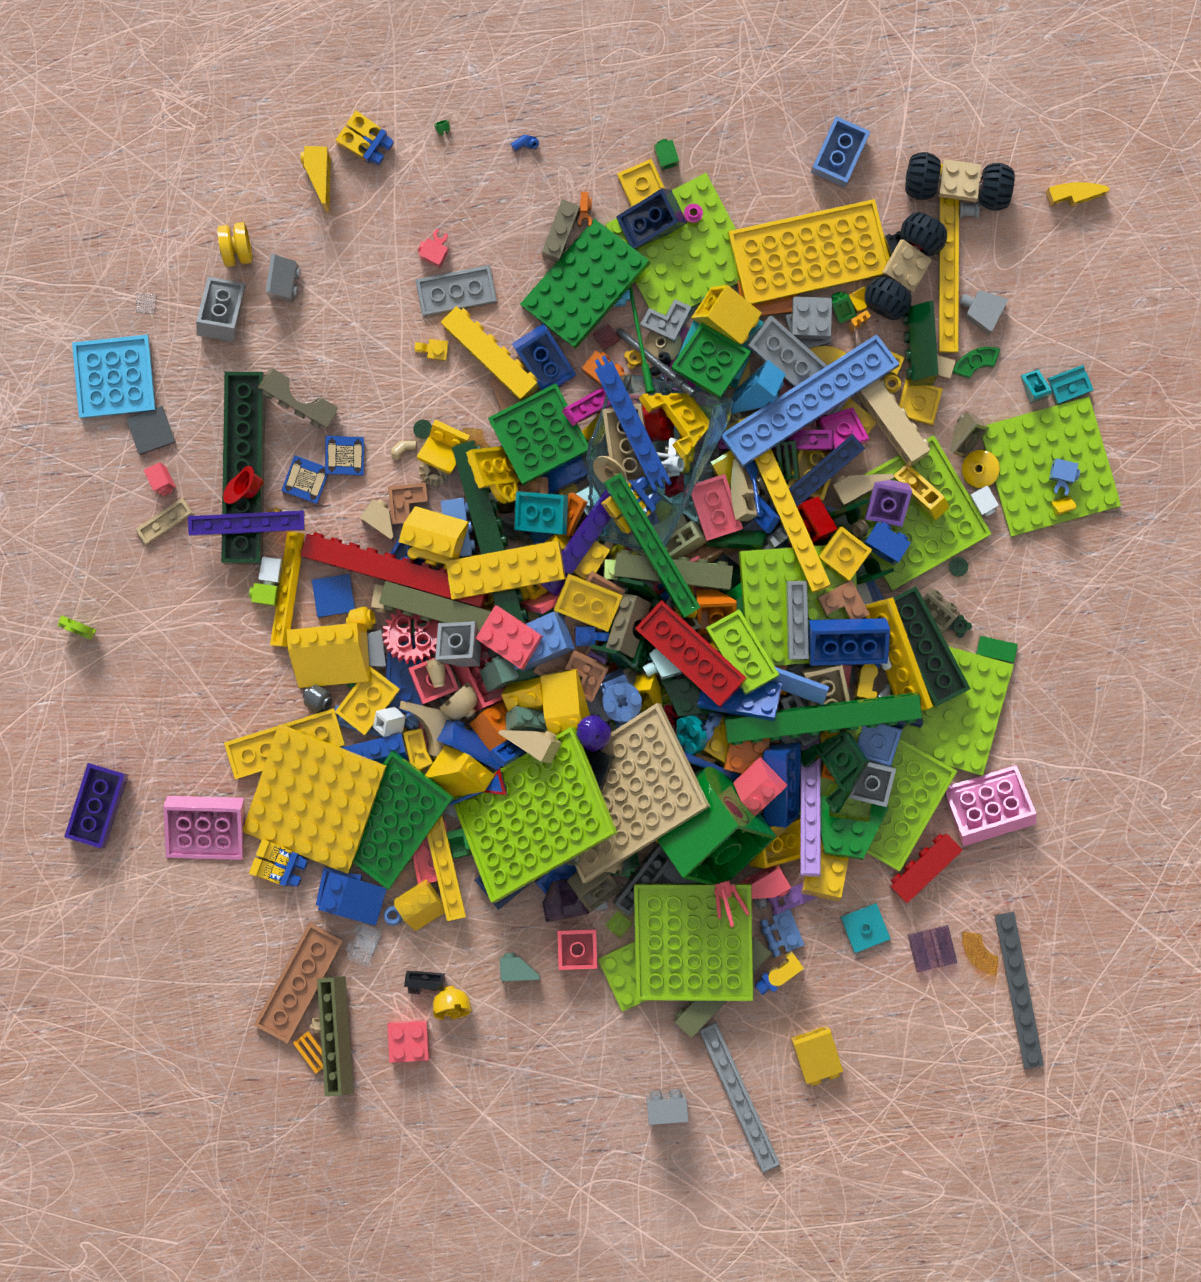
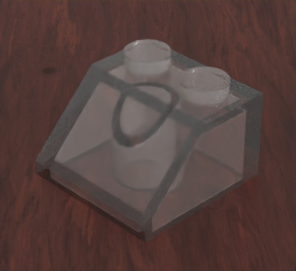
(364, 944)

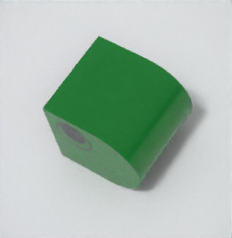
(719, 839)

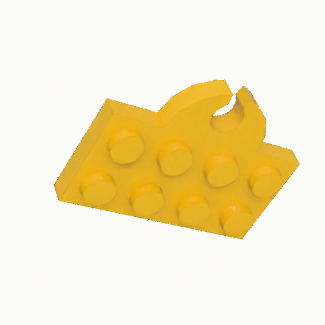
(494, 470)

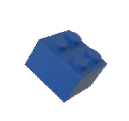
(887, 543)

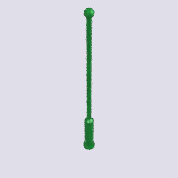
(645, 366)

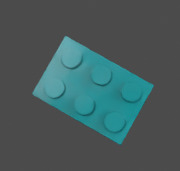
(541, 512)

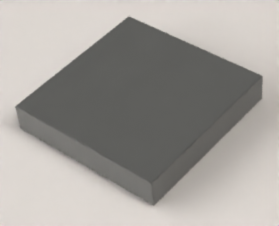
(151, 430)

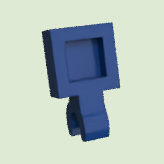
(587, 635)

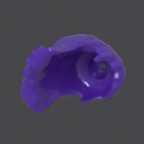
(593, 733)

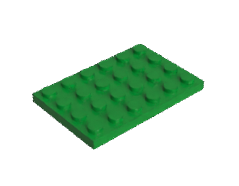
(585, 283)
(399, 820)

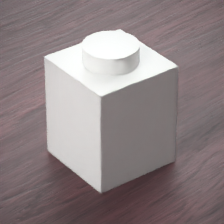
(984, 501)
(270, 570)
(389, 721)

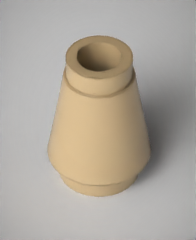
(436, 672)

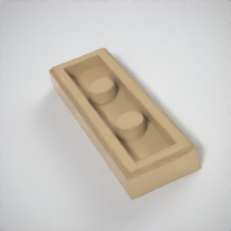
(164, 521)

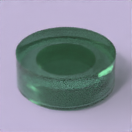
(422, 429)
(958, 566)

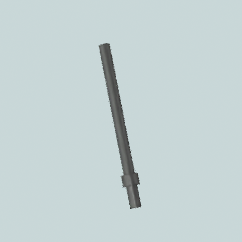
(679, 382)

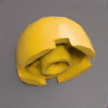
(451, 1003)

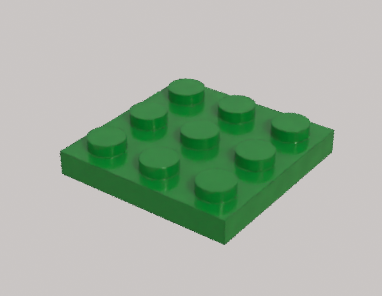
(710, 360)

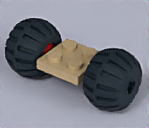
(960, 181)
(920, 238)

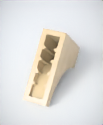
(433, 723)

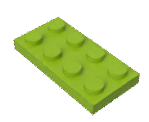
(743, 650)

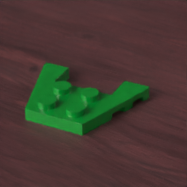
(846, 836)

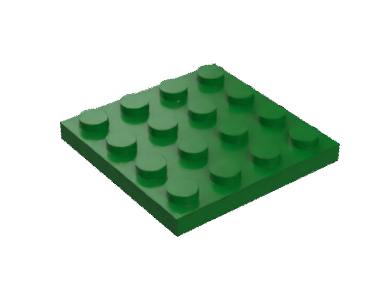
(538, 434)

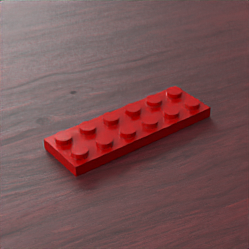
(691, 653)

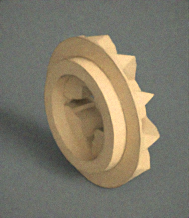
(432, 480)

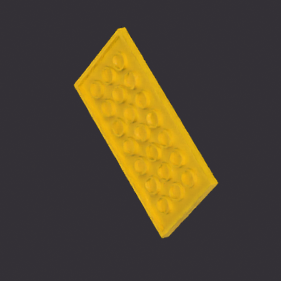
(809, 252)

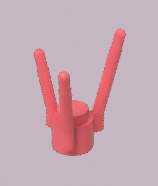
(723, 891)

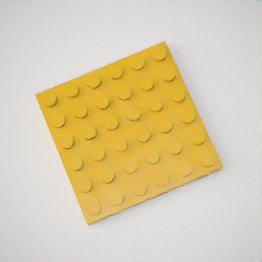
(314, 798)

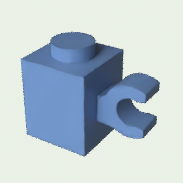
(1064, 473)

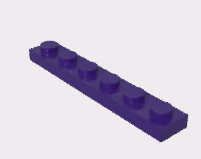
(246, 523)
(581, 542)

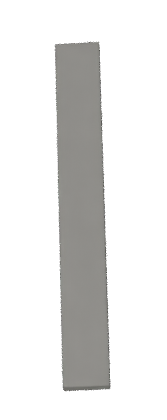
(739, 1097)

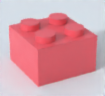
(424, 686)
(577, 949)
(408, 1041)

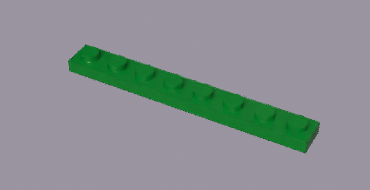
(651, 545)

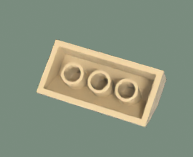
(619, 445)

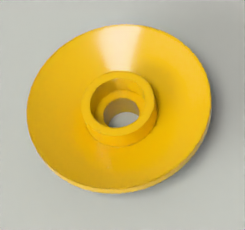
(990, 469)

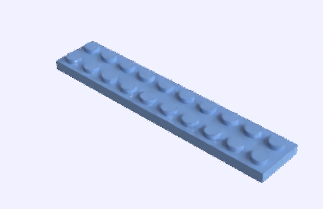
(809, 400)

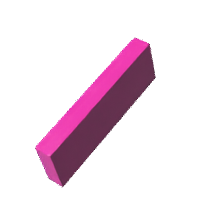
(585, 407)

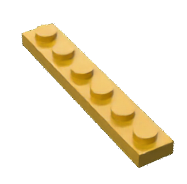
(287, 588)

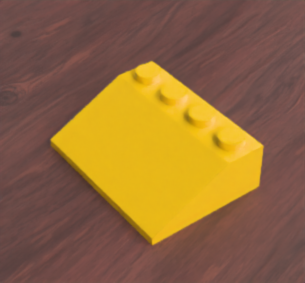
(329, 654)

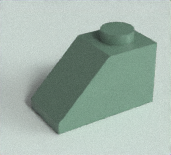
(516, 969)

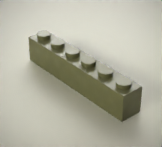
(696, 574)
(430, 606)
(699, 1012)
(335, 1036)

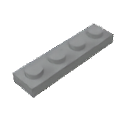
(797, 619)

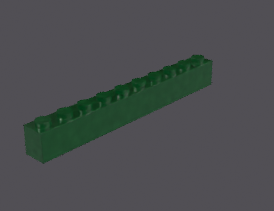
(487, 526)

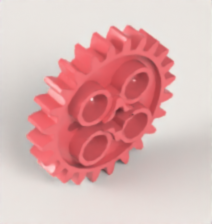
(395, 636)

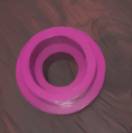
(693, 219)

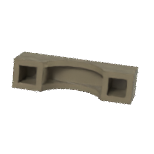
(277, 386)

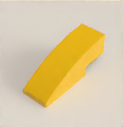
(1075, 192)

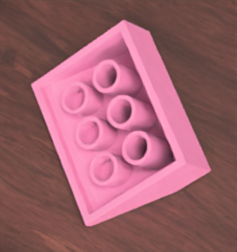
(990, 805)
(204, 827)

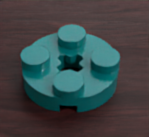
(691, 735)

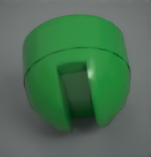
(442, 126)

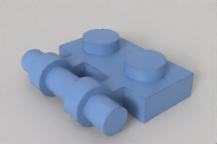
(787, 930)

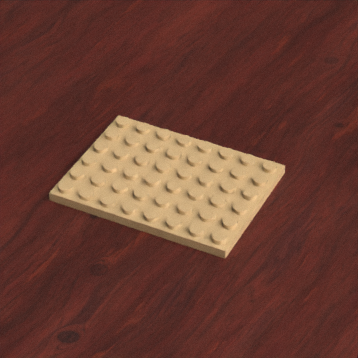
(645, 790)

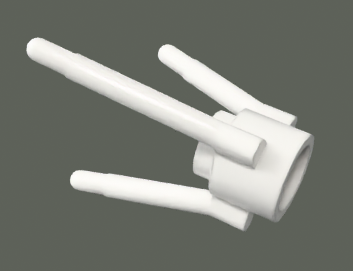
(673, 464)

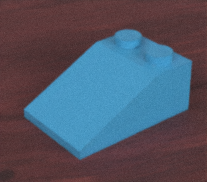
(758, 388)

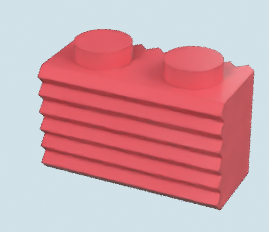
(160, 479)

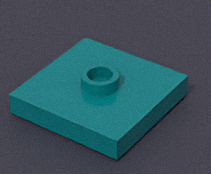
(865, 928)

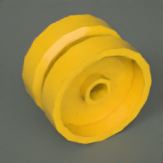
(235, 245)

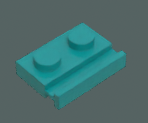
(1070, 384)

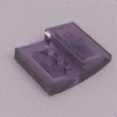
(932, 948)

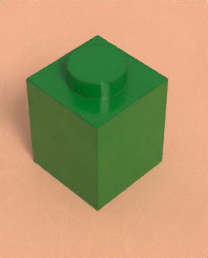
(666, 154)

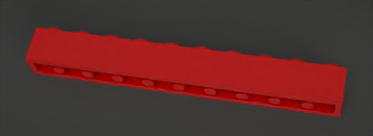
(382, 567)

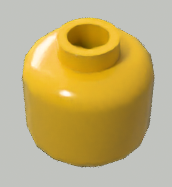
(362, 615)

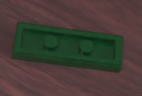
(740, 540)

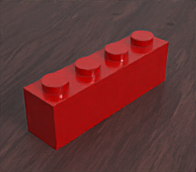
(926, 867)

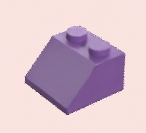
(889, 502)

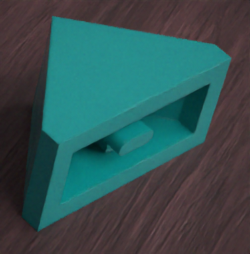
(1036, 386)

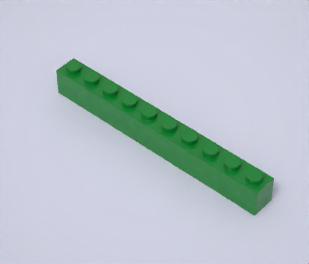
(825, 717)

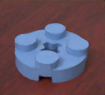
(625, 712)
(709, 725)

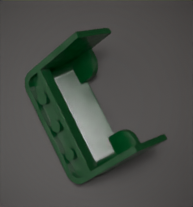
(846, 517)
(644, 647)

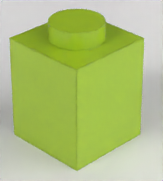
(263, 594)

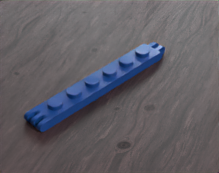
(632, 424)

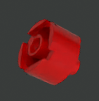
(658, 425)

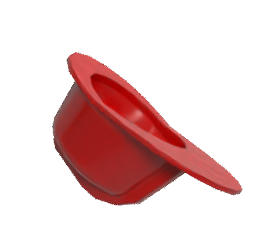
(242, 485)

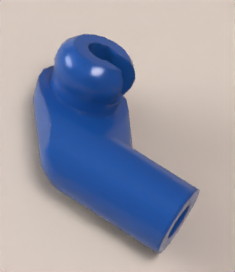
(525, 141)

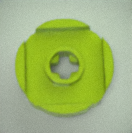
(76, 627)

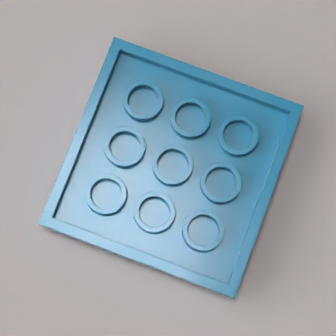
(113, 376)

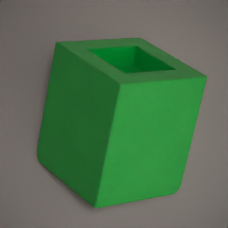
(458, 843)

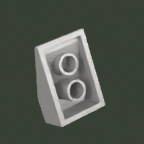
(220, 309)

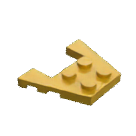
(684, 414)

